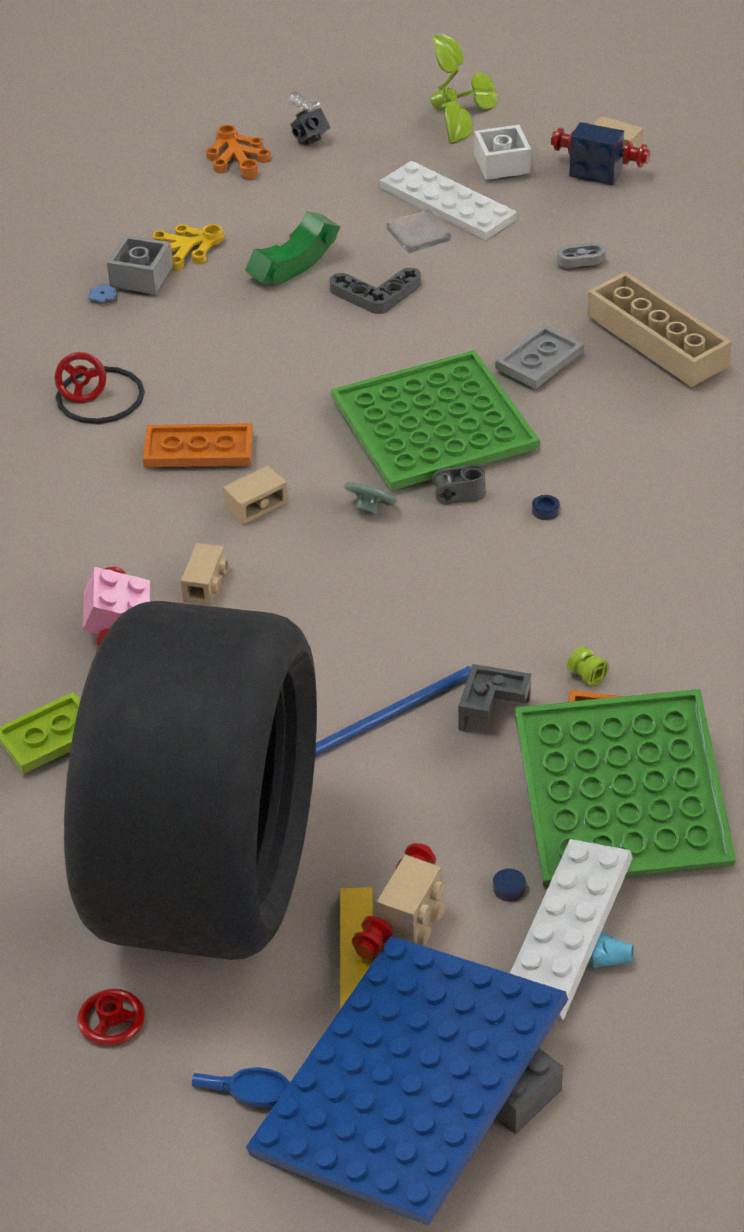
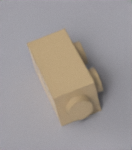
(204, 573)

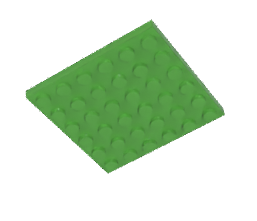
(434, 419)
(625, 778)

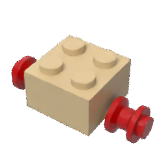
(406, 905)

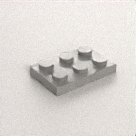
(539, 356)

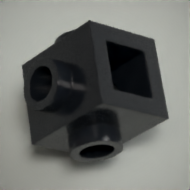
(309, 126)

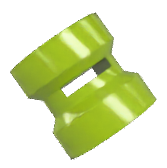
(585, 664)

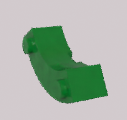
(298, 254)

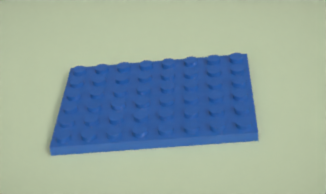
(408, 1078)

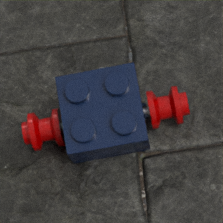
(598, 152)

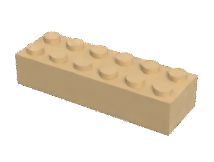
(659, 329)

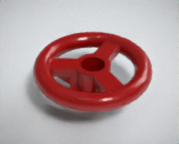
(99, 370)
(111, 1013)

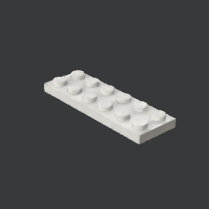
(448, 200)
(572, 916)

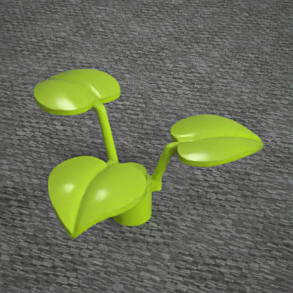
(458, 120)

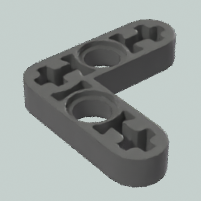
(375, 299)

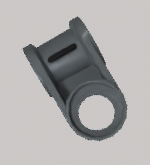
(462, 484)

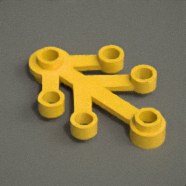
(207, 237)

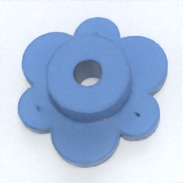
(102, 293)

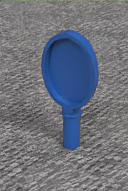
(249, 1086)

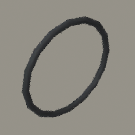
(110, 418)

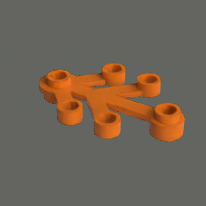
(229, 136)

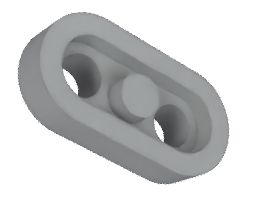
(581, 255)

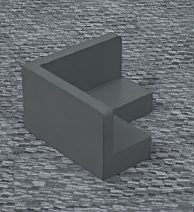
(489, 683)

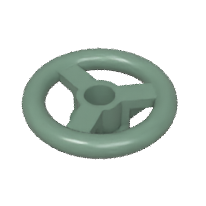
(369, 497)

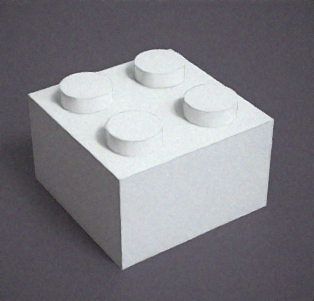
(502, 152)

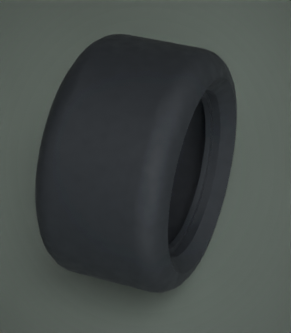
(191, 779)

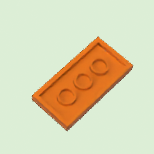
(198, 445)

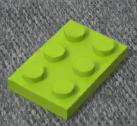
(41, 733)

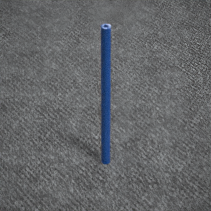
(392, 710)

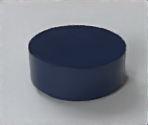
(545, 507)
(509, 884)

